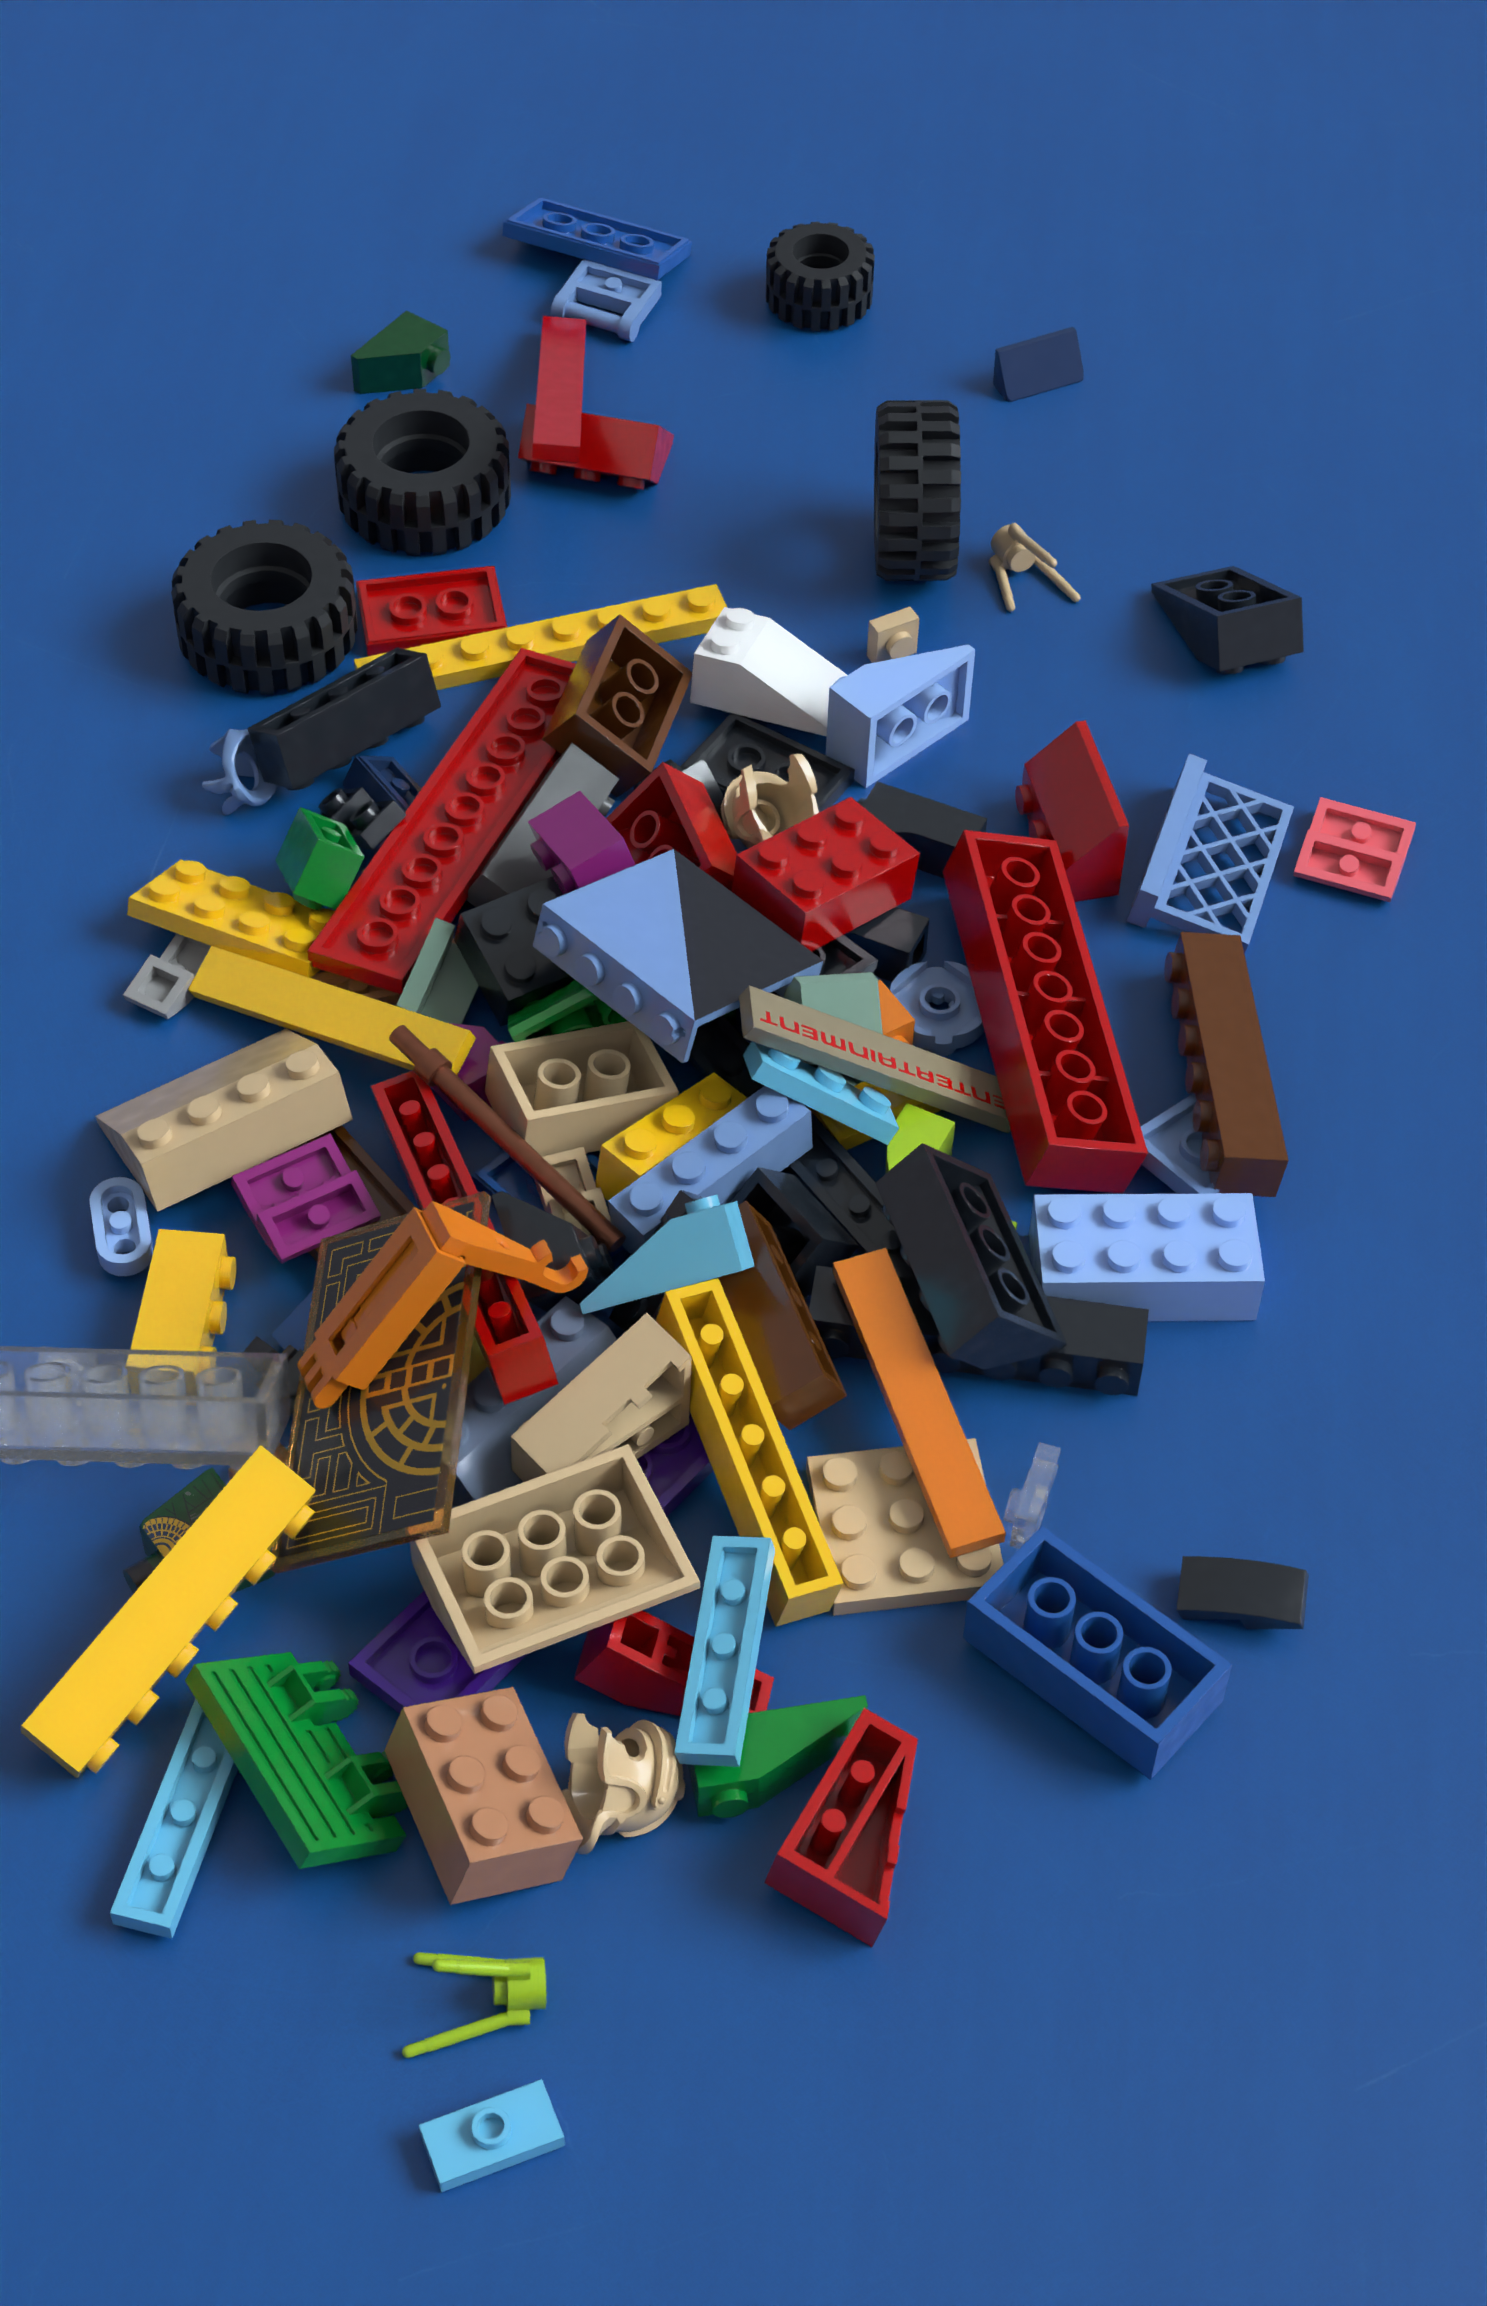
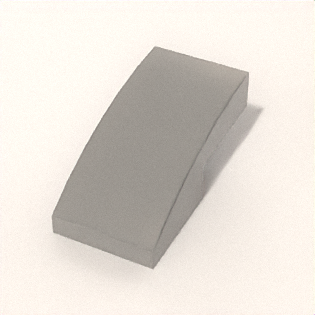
(164, 981)

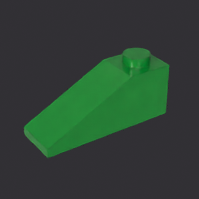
(776, 1753)

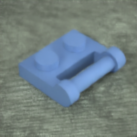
(610, 290)

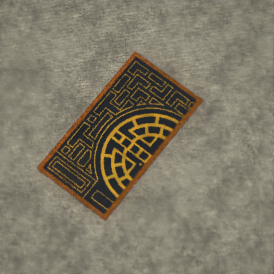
(392, 1451)

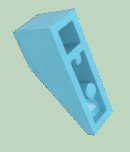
(681, 1253)

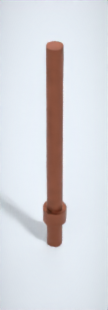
(436, 1071)

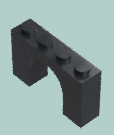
(931, 828)

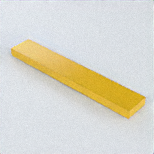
(321, 1009)

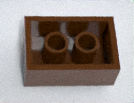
(620, 702)

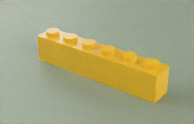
(750, 1451)
(168, 1612)

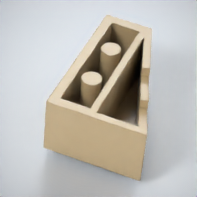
(624, 1397)

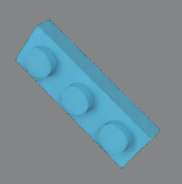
(822, 1091)

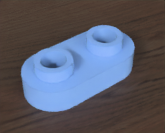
(121, 1230)

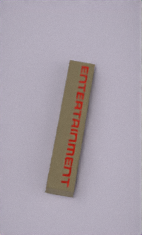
(872, 1057)

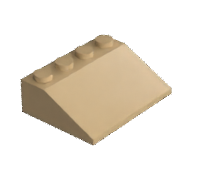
(227, 1117)
(552, 1559)

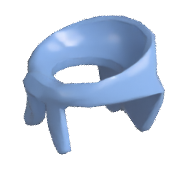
(238, 760)

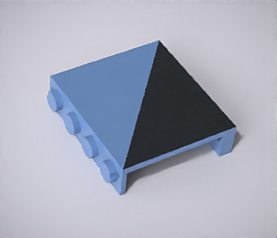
(668, 947)

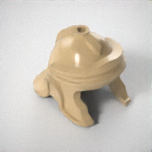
(765, 805)
(620, 1781)

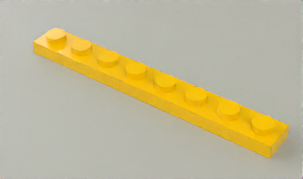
(563, 637)

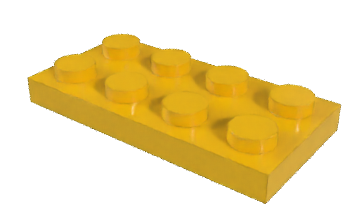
(231, 915)

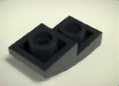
(365, 819)
(1243, 1590)

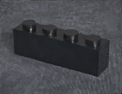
(344, 719)

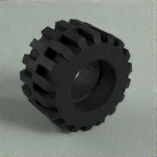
(819, 276)

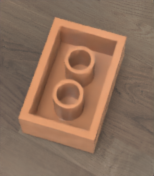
(482, 1795)

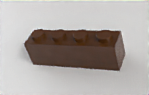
(780, 1329)

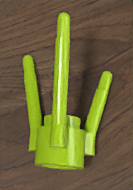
(515, 1983)

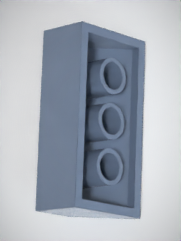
(488, 1424)

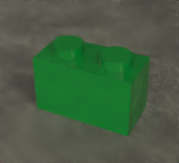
(318, 860)

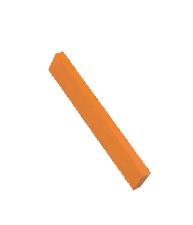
(918, 1403)

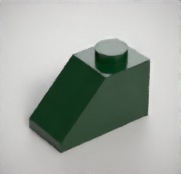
(401, 356)

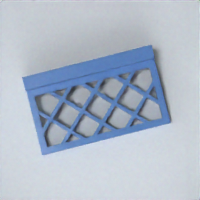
(1177, 833)

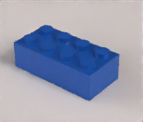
(1096, 1651)

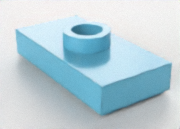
(491, 2135)

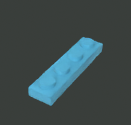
(725, 1651)
(176, 1831)

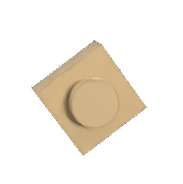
(893, 635)

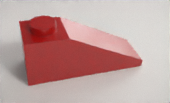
(647, 1664)

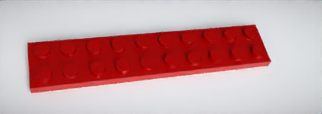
(447, 830)

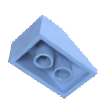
(897, 709)

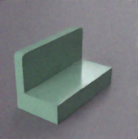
(440, 979)

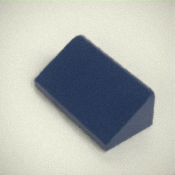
(1038, 365)
(382, 780)

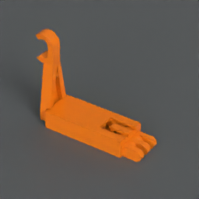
(405, 1284)

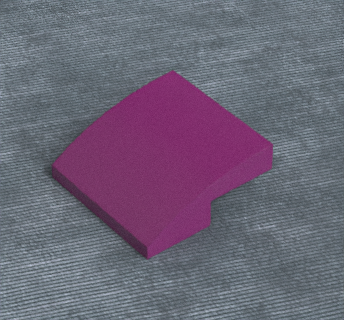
(304, 1198)

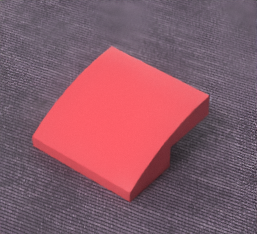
(1355, 849)

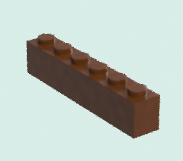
(1226, 1064)

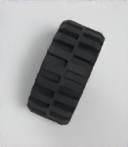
(917, 490)
(426, 509)
(268, 646)

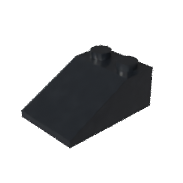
(1233, 618)

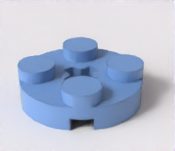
(940, 1029)

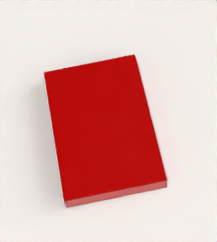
(428, 608)

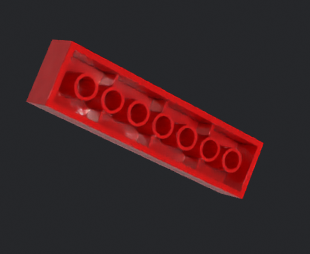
(1043, 1014)

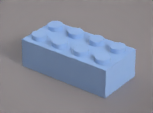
(1152, 1252)

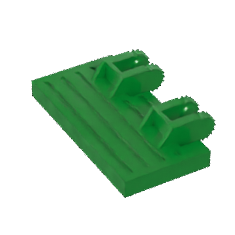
(301, 1772)

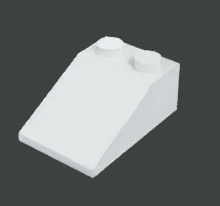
(762, 673)

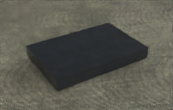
(744, 742)

